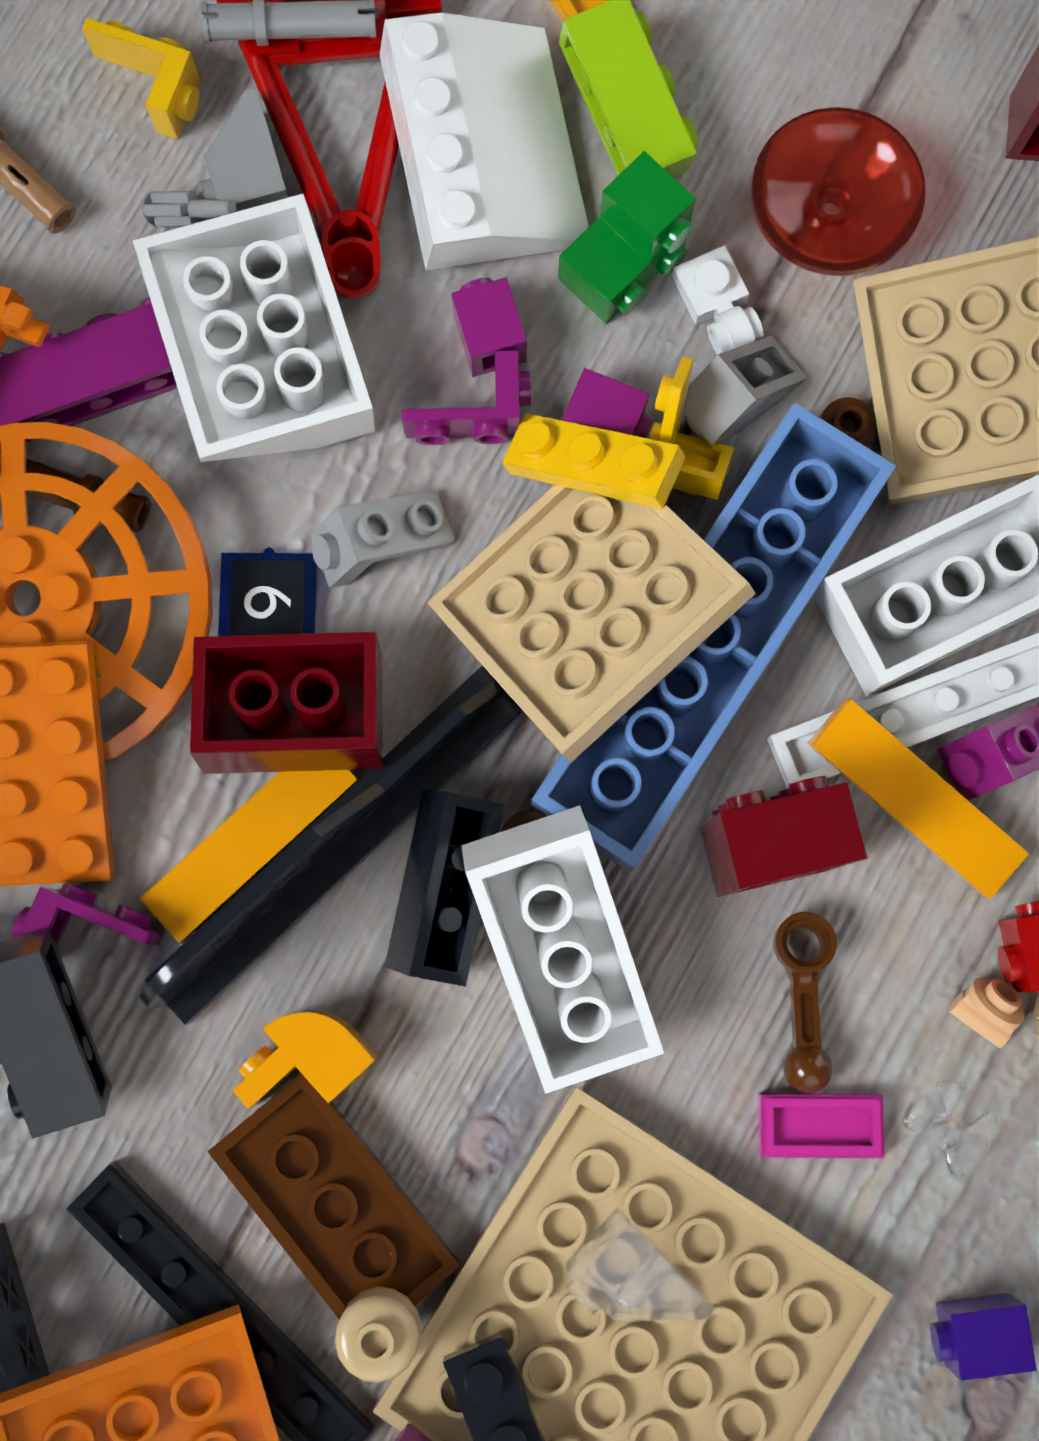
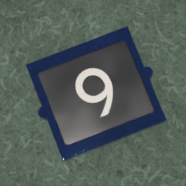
(267, 593)

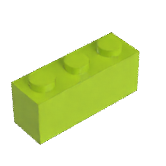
(627, 87)

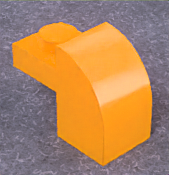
(314, 1043)

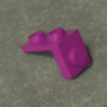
(484, 424)
(994, 754)
(54, 907)

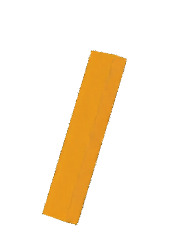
(917, 798)
(242, 848)

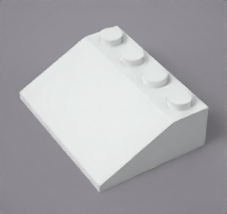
(481, 138)
(255, 333)

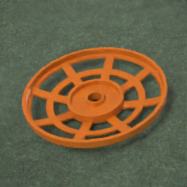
(70, 585)

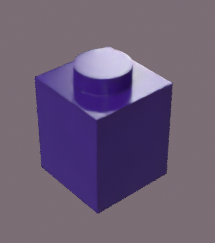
(983, 1336)

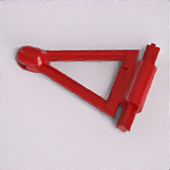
(348, 236)

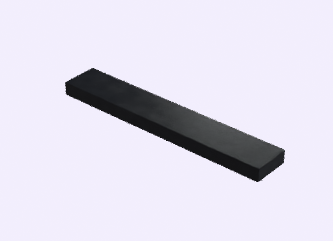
(194, 1286)

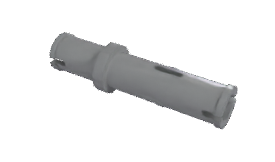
(288, 20)

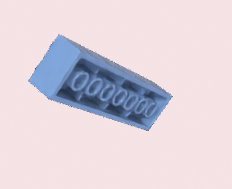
(782, 538)

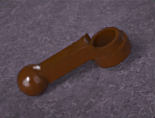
(806, 1064)

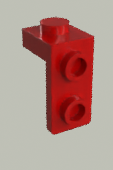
(1020, 952)

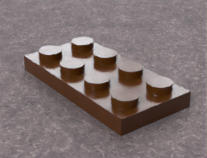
(331, 1200)

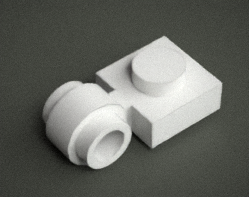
(716, 290)

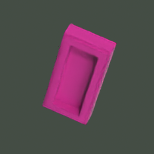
(820, 1125)

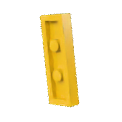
(594, 460)

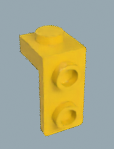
(177, 80)
(704, 464)

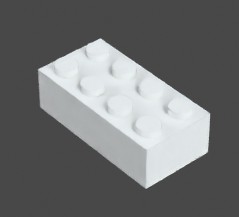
(937, 589)
(561, 949)

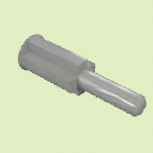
(182, 208)

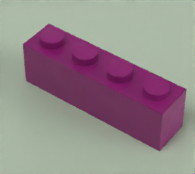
(86, 370)

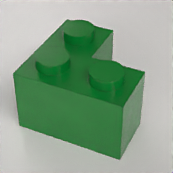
(633, 240)

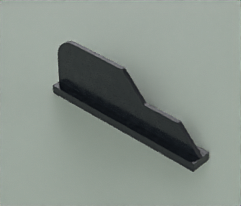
(330, 848)

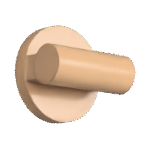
(990, 1009)

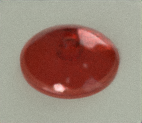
(841, 161)

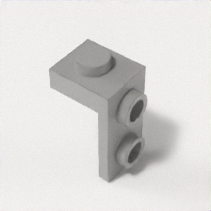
(378, 531)

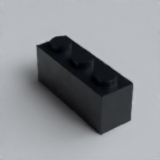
(436, 906)
(46, 1040)

